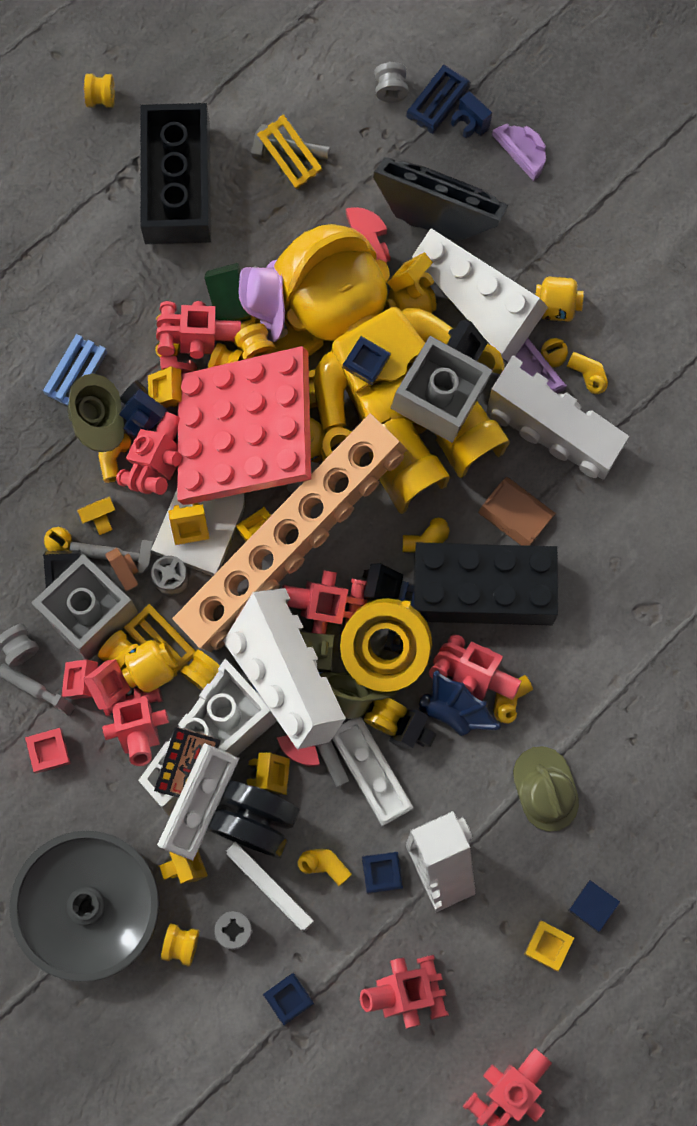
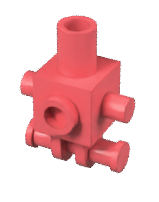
(192, 329)
(153, 458)
(326, 601)
(475, 668)
(136, 724)
(407, 992)
(512, 1091)

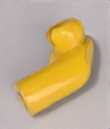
(108, 460)
(505, 708)
(323, 861)

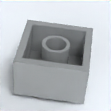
(441, 389)

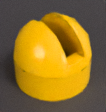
(556, 357)
(52, 545)

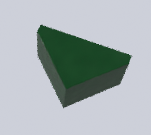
(223, 293)

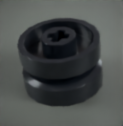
(255, 814)

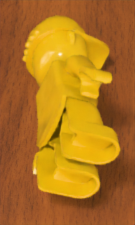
(337, 296)

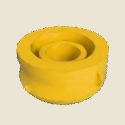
(377, 672)

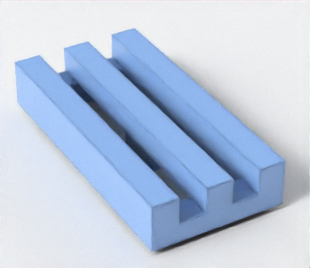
(77, 343)

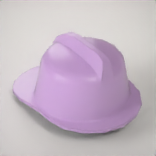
(263, 297)

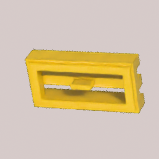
(273, 129)
(140, 619)

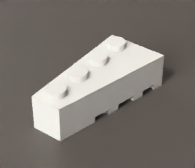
(486, 297)
(554, 421)
(283, 669)
(226, 711)
(443, 860)

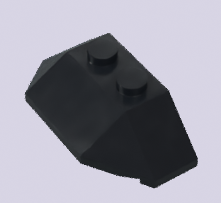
(437, 200)

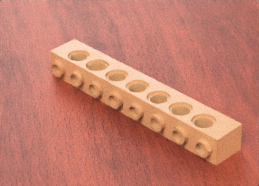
(344, 462)

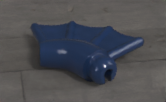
(456, 706)

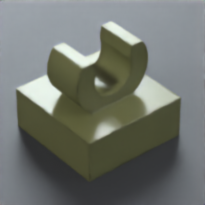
(323, 648)

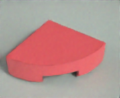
(365, 221)
(168, 361)
(304, 756)

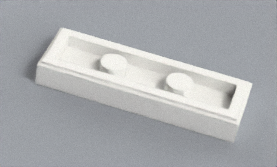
(371, 771)
(198, 801)
(269, 887)

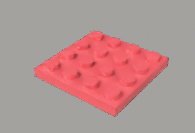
(244, 426)

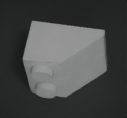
(85, 607)

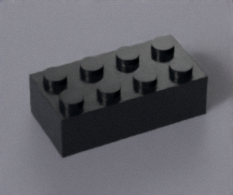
(175, 173)
(486, 583)

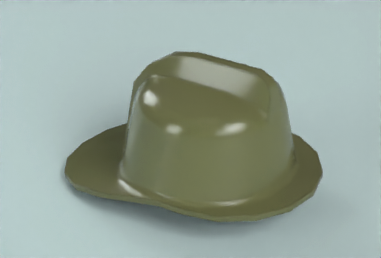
(95, 413)
(351, 697)
(546, 788)

